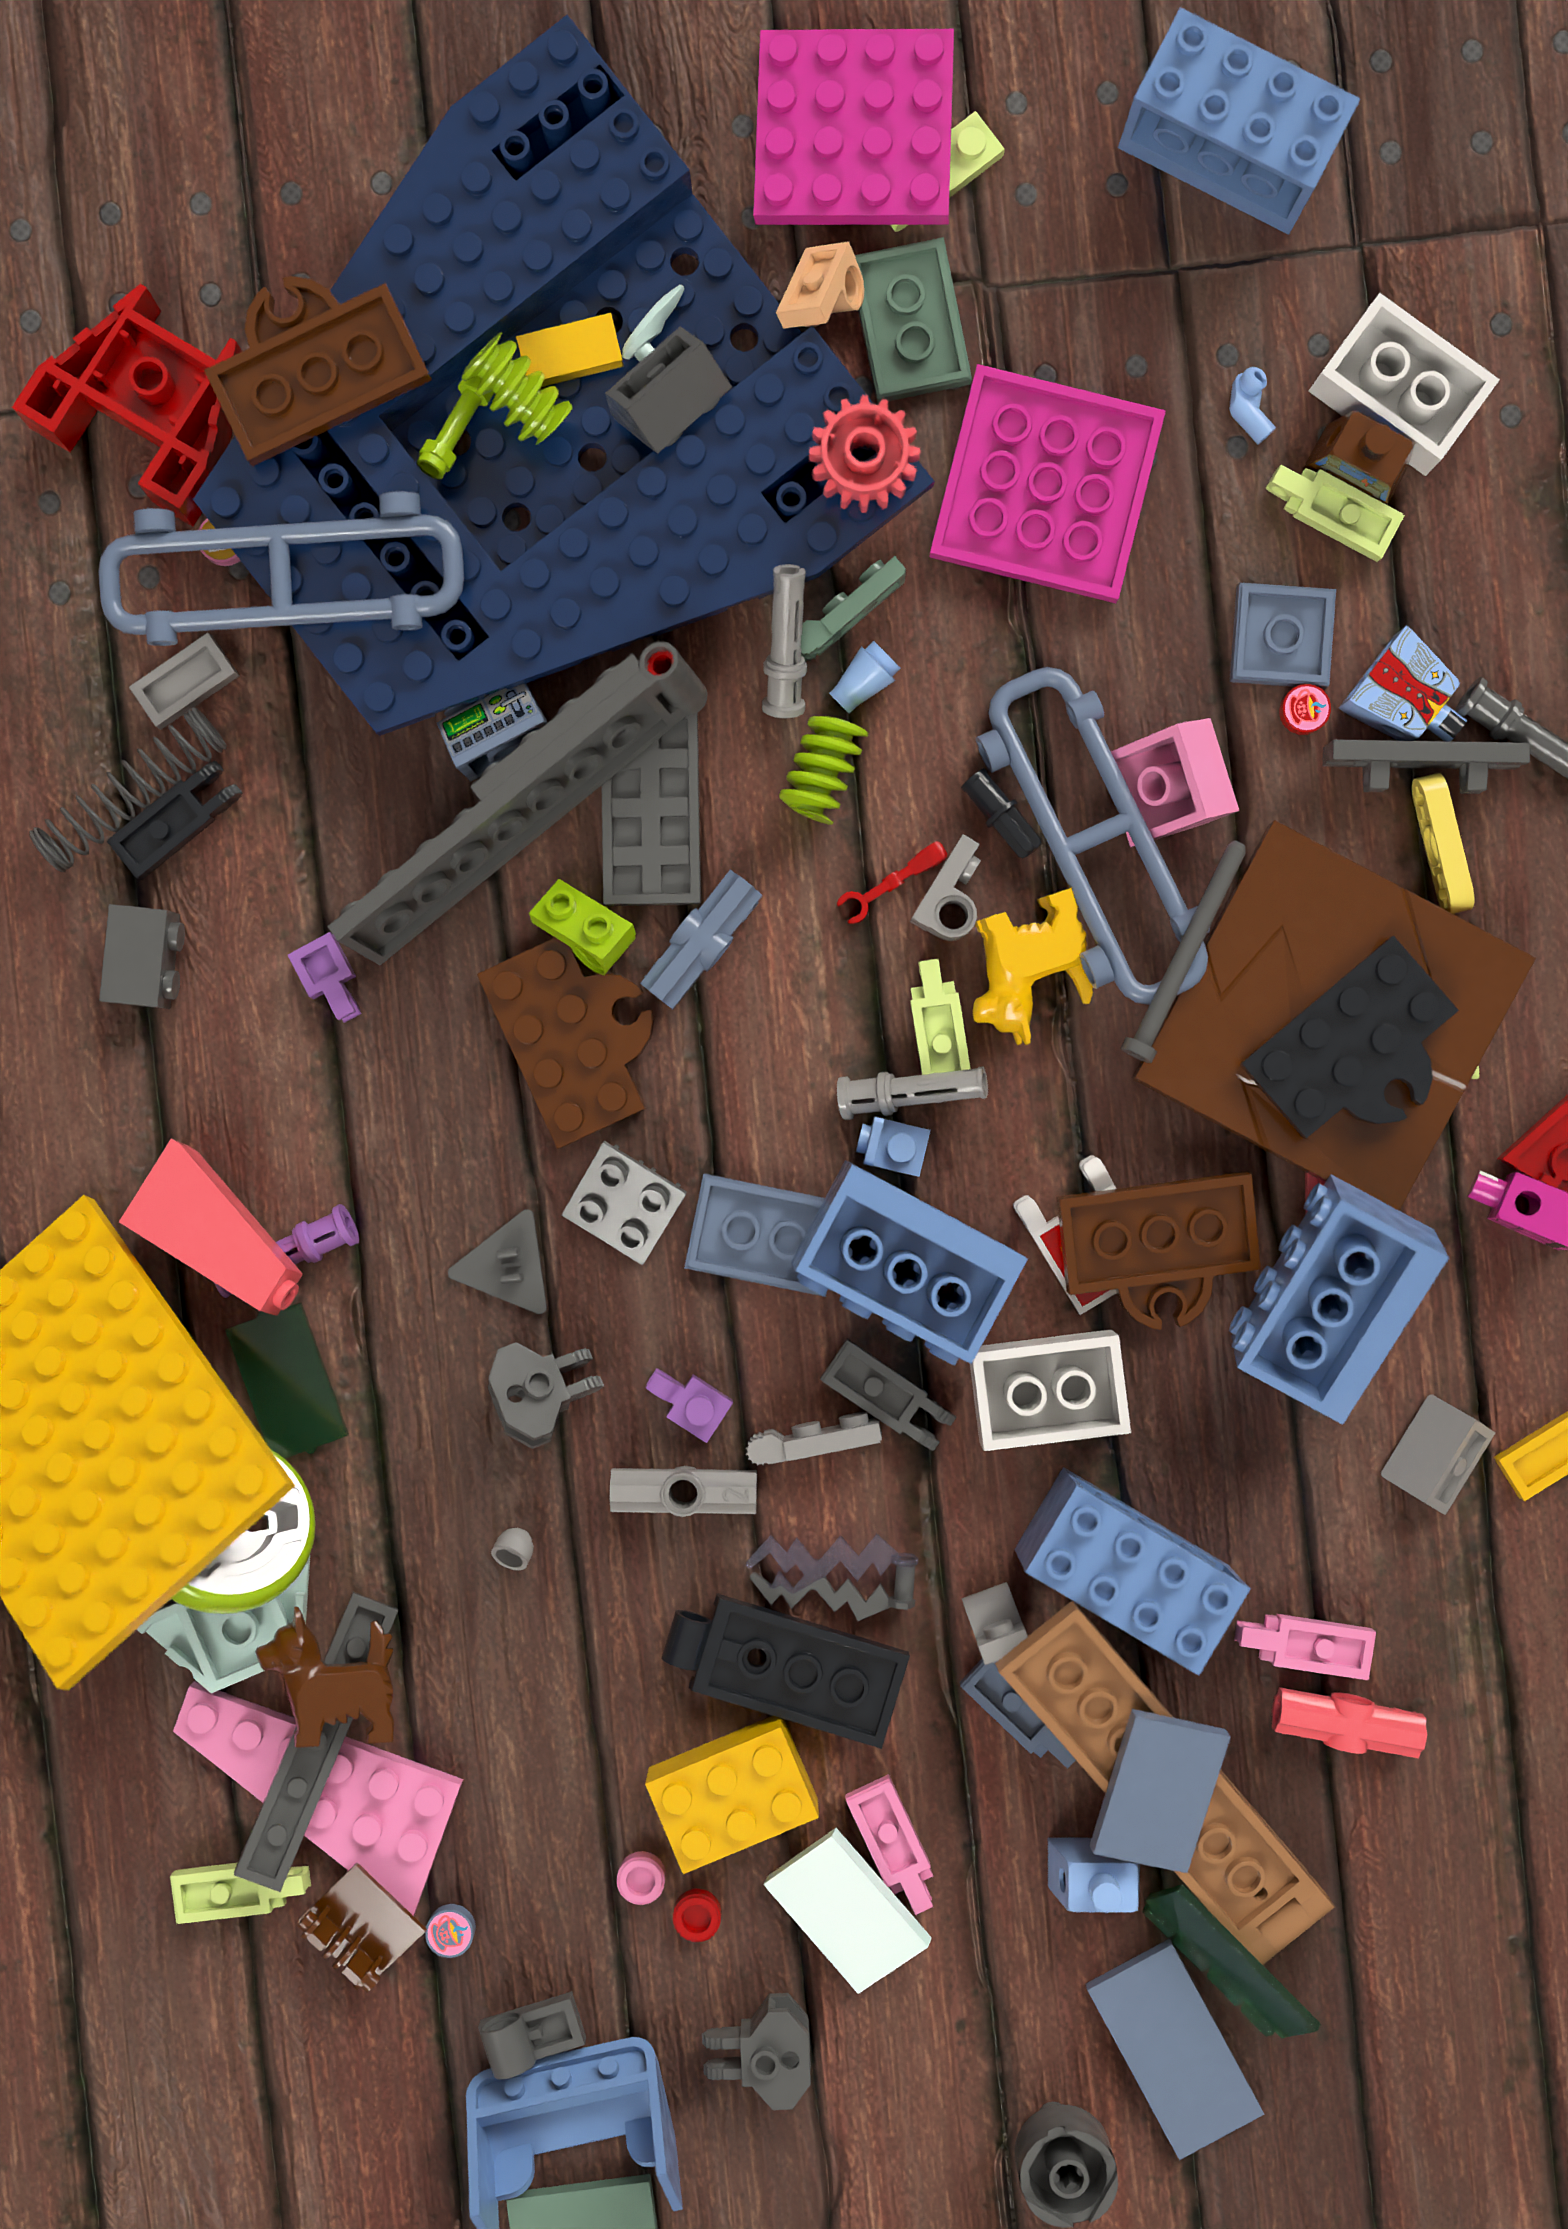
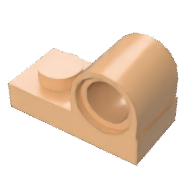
(822, 285)

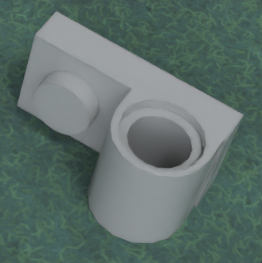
(960, 868)
(994, 1621)

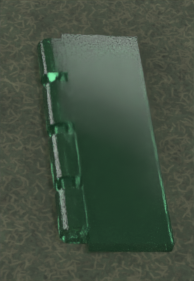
(1232, 1966)

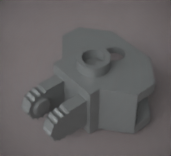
(541, 1388)
(772, 2052)

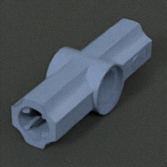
(701, 939)

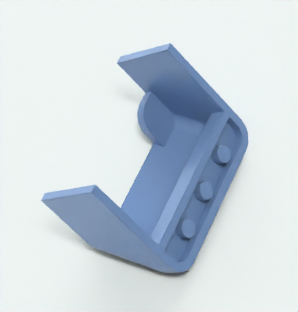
(561, 2105)

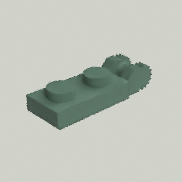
(846, 611)

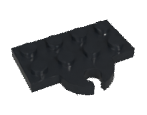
(1355, 1044)

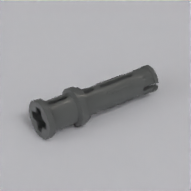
(1507, 721)

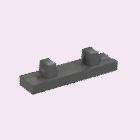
(1470, 758)

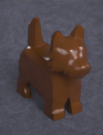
(331, 1691)

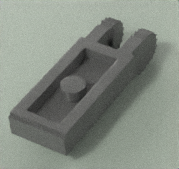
(883, 1392)

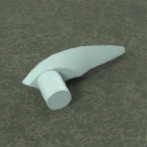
(651, 325)

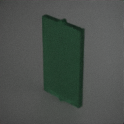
(287, 1381)

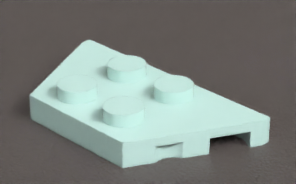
(223, 1646)

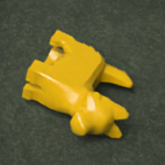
(1026, 954)

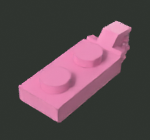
(1310, 1645)
(892, 1840)

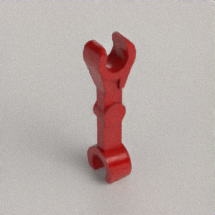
(922, 862)

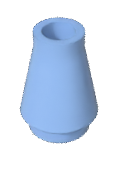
(865, 676)

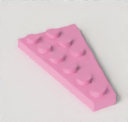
(372, 1807)

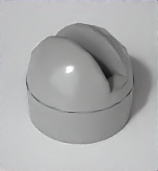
(513, 1549)

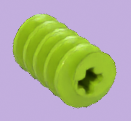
(516, 390)
(821, 767)

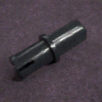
(1002, 814)

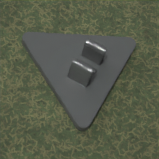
(507, 1265)

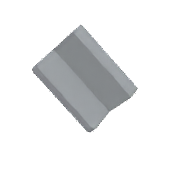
(1437, 1453)

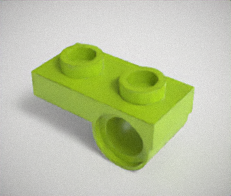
(589, 928)

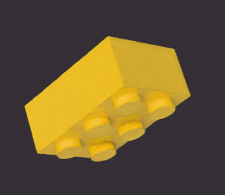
(732, 1793)

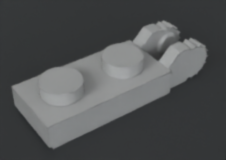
(812, 1440)

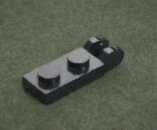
(171, 822)

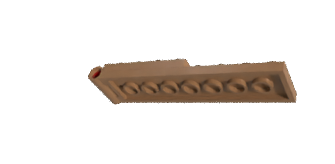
(1239, 1862)

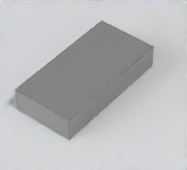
(184, 681)

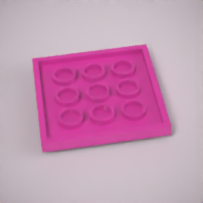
(854, 127)
(1047, 483)

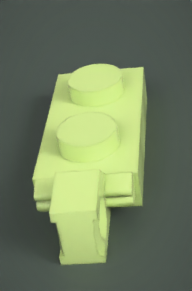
(1337, 509)
(938, 1022)
(218, 1894)

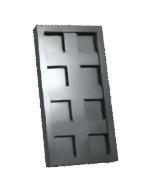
(654, 824)

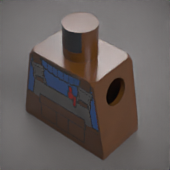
(1362, 455)

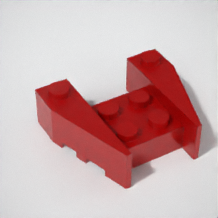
(144, 383)

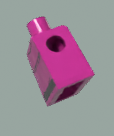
(1546, 1213)

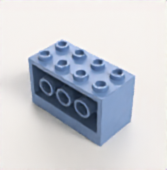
(1236, 121)
(938, 1252)
(1336, 1298)
(1131, 1571)

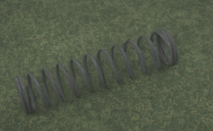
(53, 853)

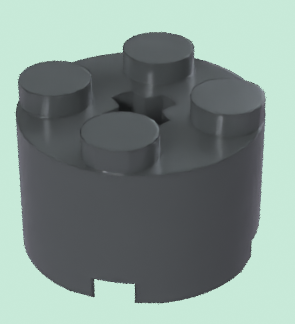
(1065, 2165)

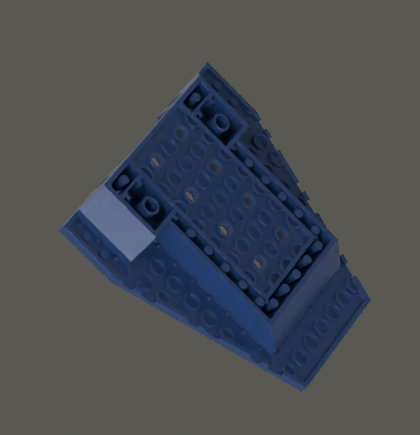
(518, 217)

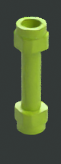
(437, 454)

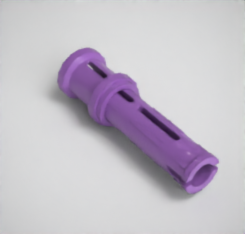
(311, 1243)

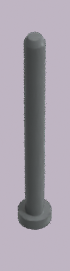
(1141, 1044)

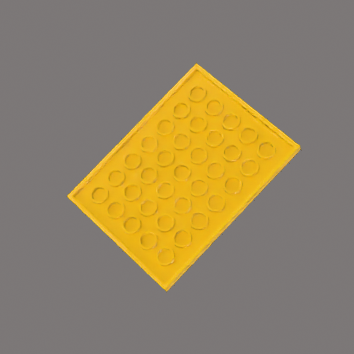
(114, 1447)

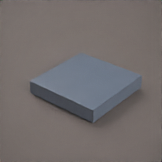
(1282, 635)

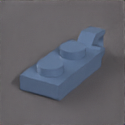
(1012, 1712)

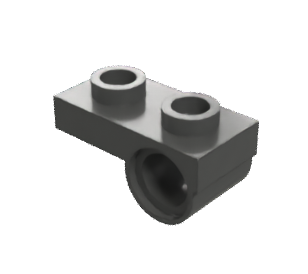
(531, 2033)

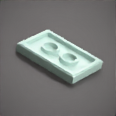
(847, 1911)

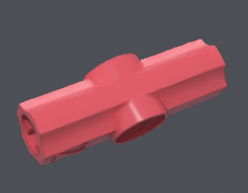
(1349, 1722)

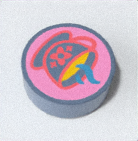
(450, 1930)

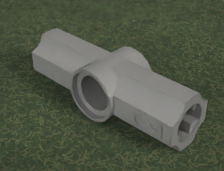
(651, 1491)

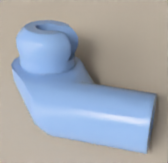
(1246, 401)

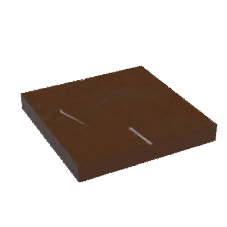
(1280, 944)

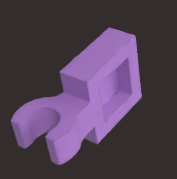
(324, 971)
(695, 1406)

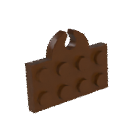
(314, 366)
(569, 1038)
(1159, 1241)

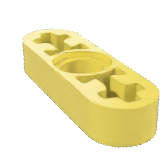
(1443, 843)

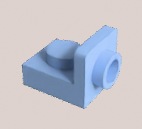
(893, 1146)

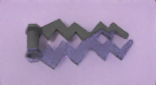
(815, 1573)

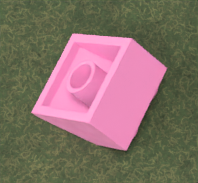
(1177, 778)

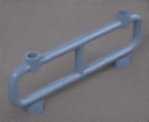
(157, 534)
(1003, 748)

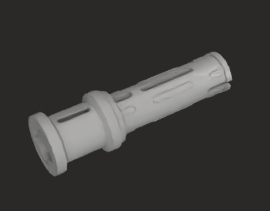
(785, 664)
(889, 1093)

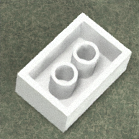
(1406, 380)
(1050, 1390)

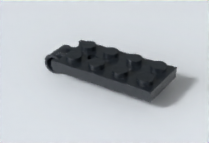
(808, 1672)

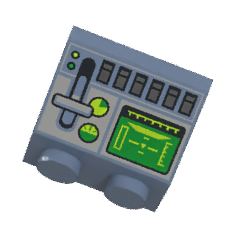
(489, 728)

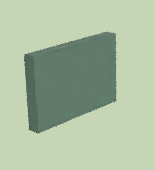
(912, 321)
(586, 2205)

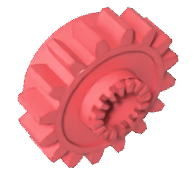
(862, 426)

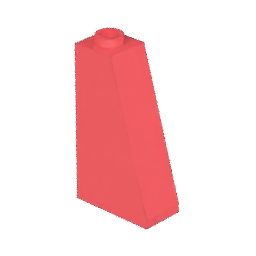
(208, 1228)

